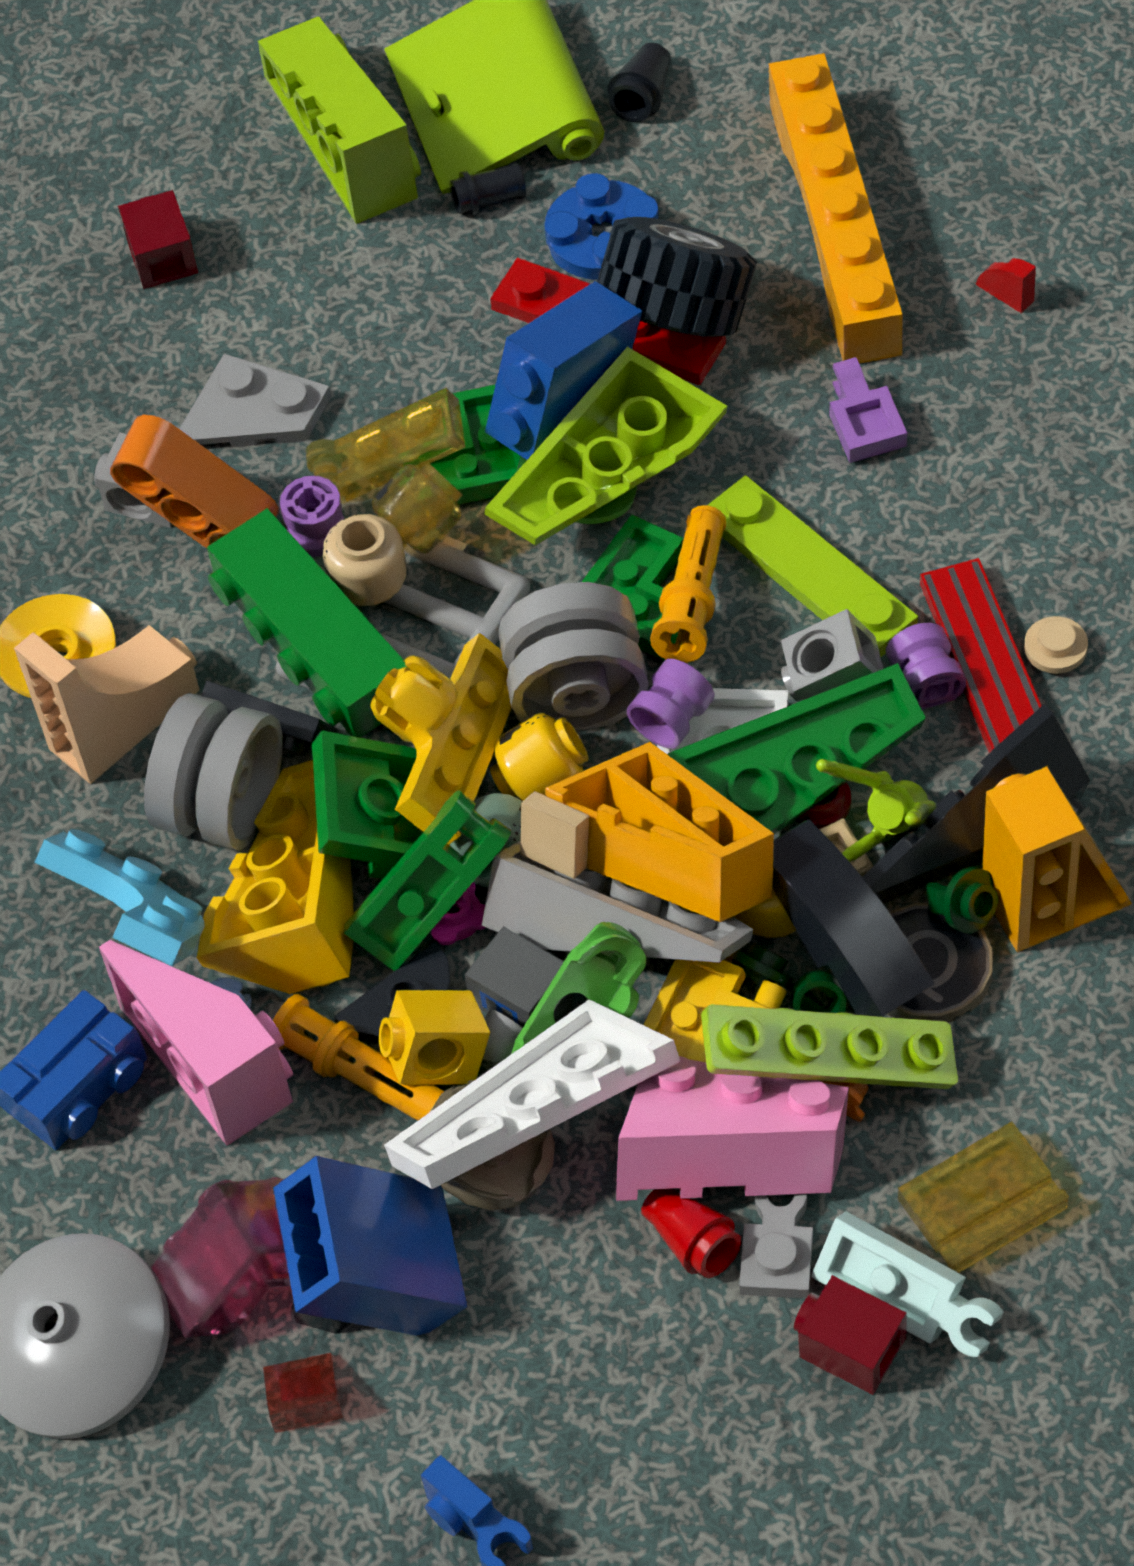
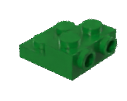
(357, 799)

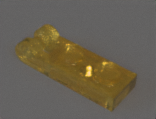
(380, 449)

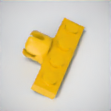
(447, 722)

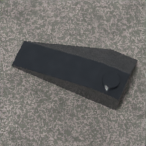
(957, 824)

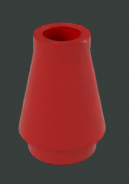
(695, 1233)

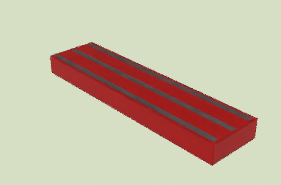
(983, 646)

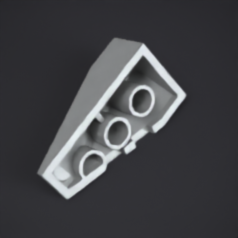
(562, 911)

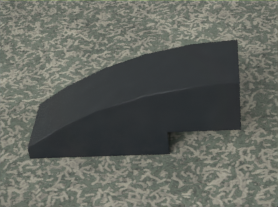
(845, 923)

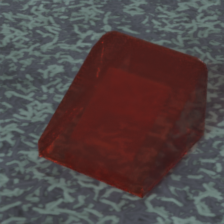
(302, 1392)

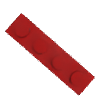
(534, 289)

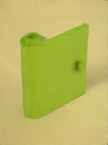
(501, 87)

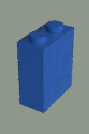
(556, 363)
(368, 1247)

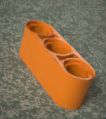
(185, 481)

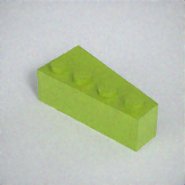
(342, 118)

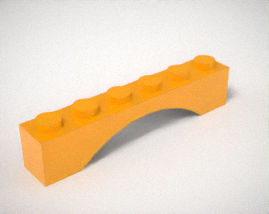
(842, 223)

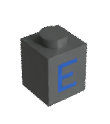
(514, 977)

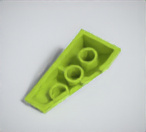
(611, 441)

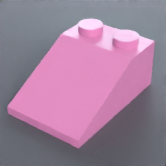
(205, 1040)

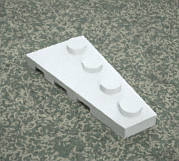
(540, 1085)

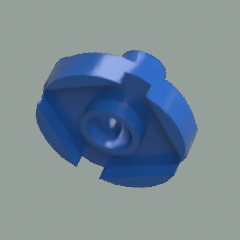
(576, 210)

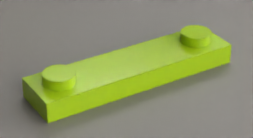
(807, 563)

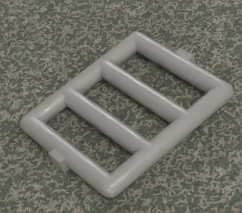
(455, 558)

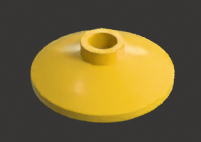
(63, 622)

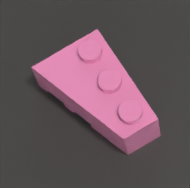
(730, 1131)

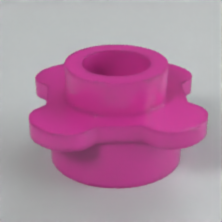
(463, 923)

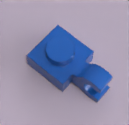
(460, 1504)

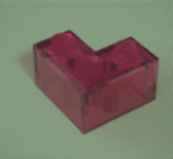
(223, 1258)

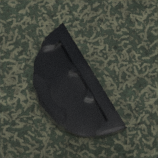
(423, 972)

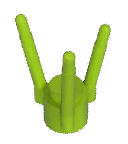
(891, 807)

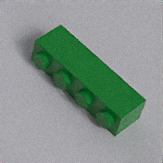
(304, 618)

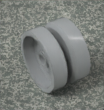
(573, 654)
(212, 770)

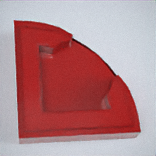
(1010, 283)

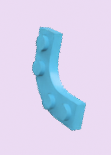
(155, 915)

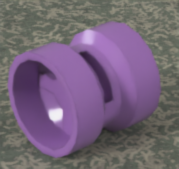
(310, 510)
(930, 672)
(670, 703)

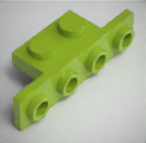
(828, 1047)

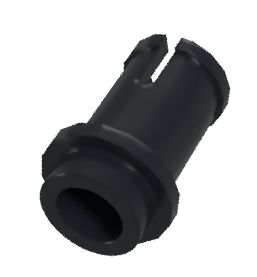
(487, 188)

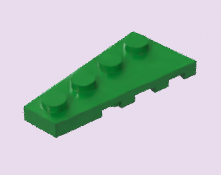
(772, 760)

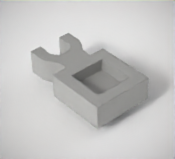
(777, 1251)

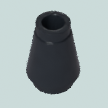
(640, 83)

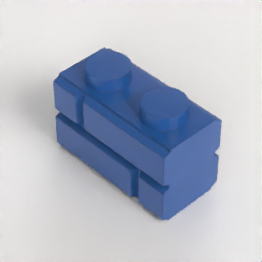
(71, 1070)

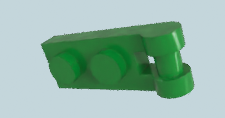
(425, 882)

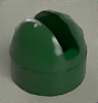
(805, 1000)

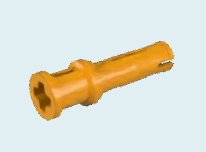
(688, 600)
(334, 1048)

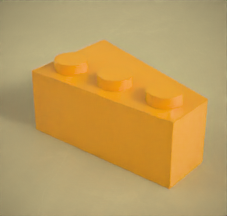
(670, 834)
(1043, 861)

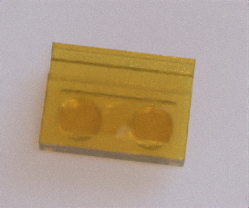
(982, 1198)

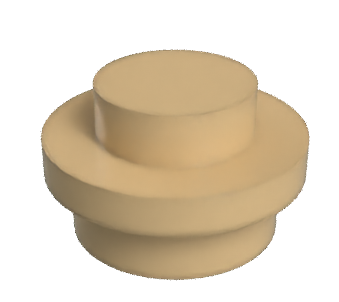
(1056, 644)

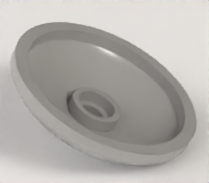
(104, 1342)

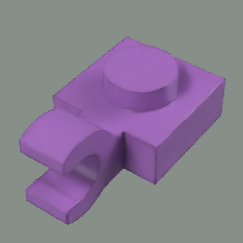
(864, 417)

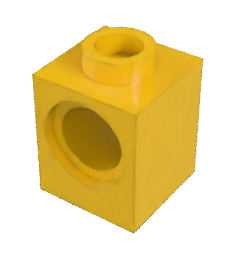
(434, 1037)

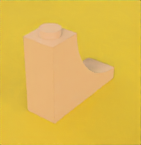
(107, 702)

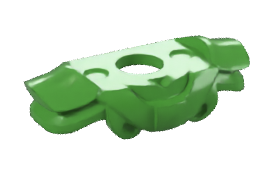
(599, 968)

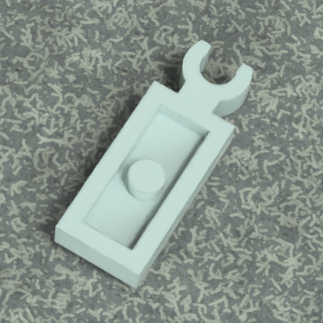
(905, 1280)

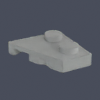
(254, 405)

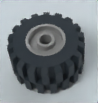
(678, 275)

